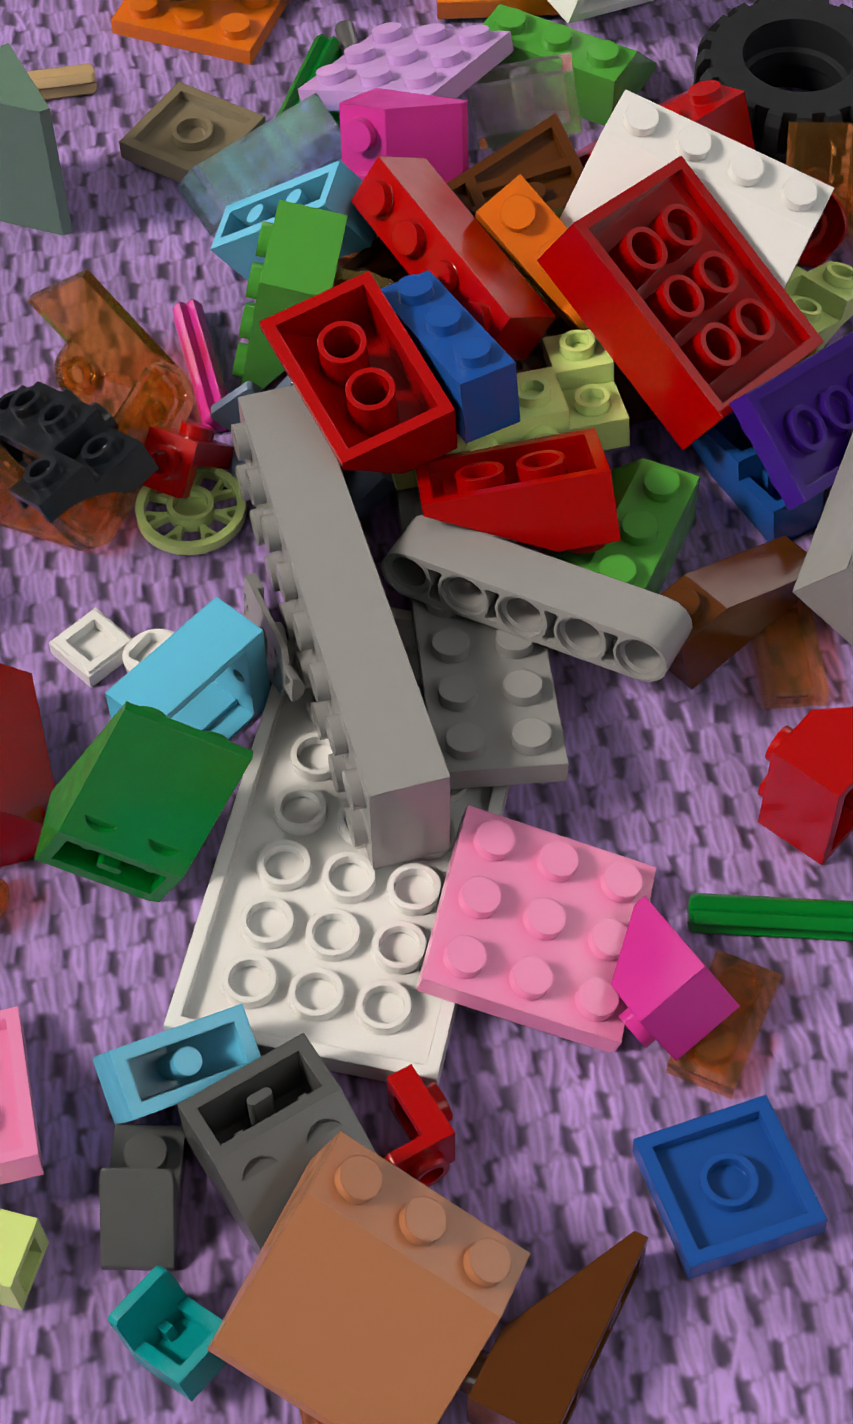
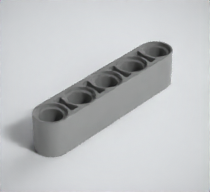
(538, 598)

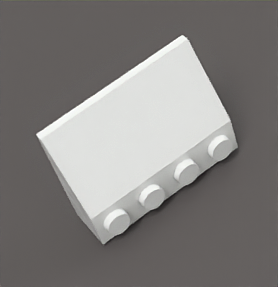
(761, 196)

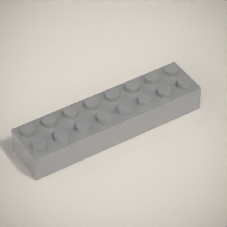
(344, 632)

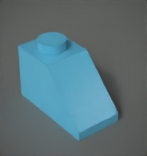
(174, 1063)

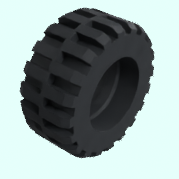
(783, 46)

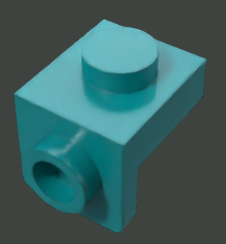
(168, 1333)

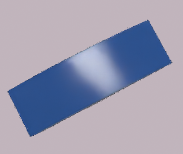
(745, 480)

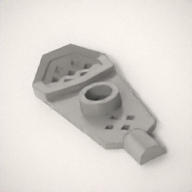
(280, 671)

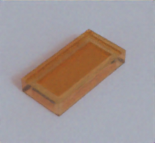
(790, 661)

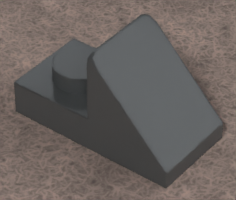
(142, 1197)

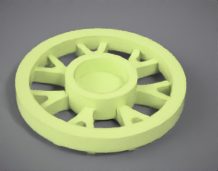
(193, 514)

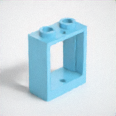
(203, 674)

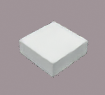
(91, 647)

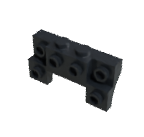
(67, 449)

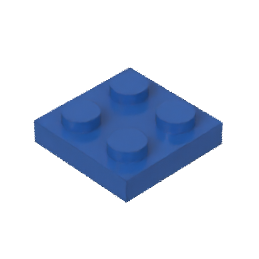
(728, 1186)

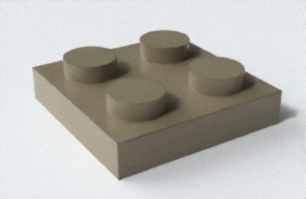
(185, 131)

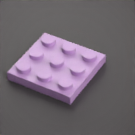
(412, 61)

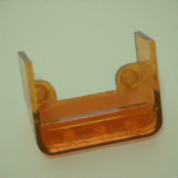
(107, 363)

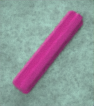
(200, 359)

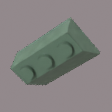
(29, 158)

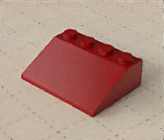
(678, 299)

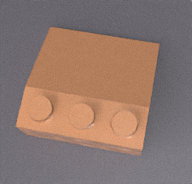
(368, 1294)

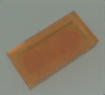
(724, 1052)

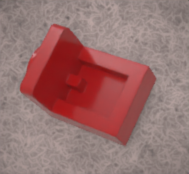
(180, 453)
(425, 1120)

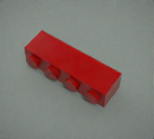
(436, 232)

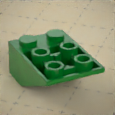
(140, 802)

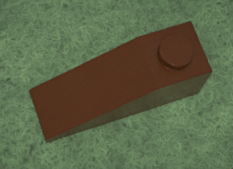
(733, 604)
(553, 1346)

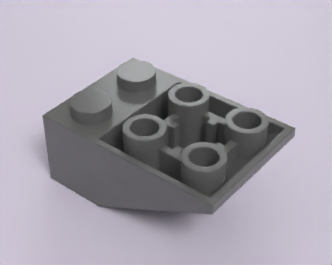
(263, 1130)

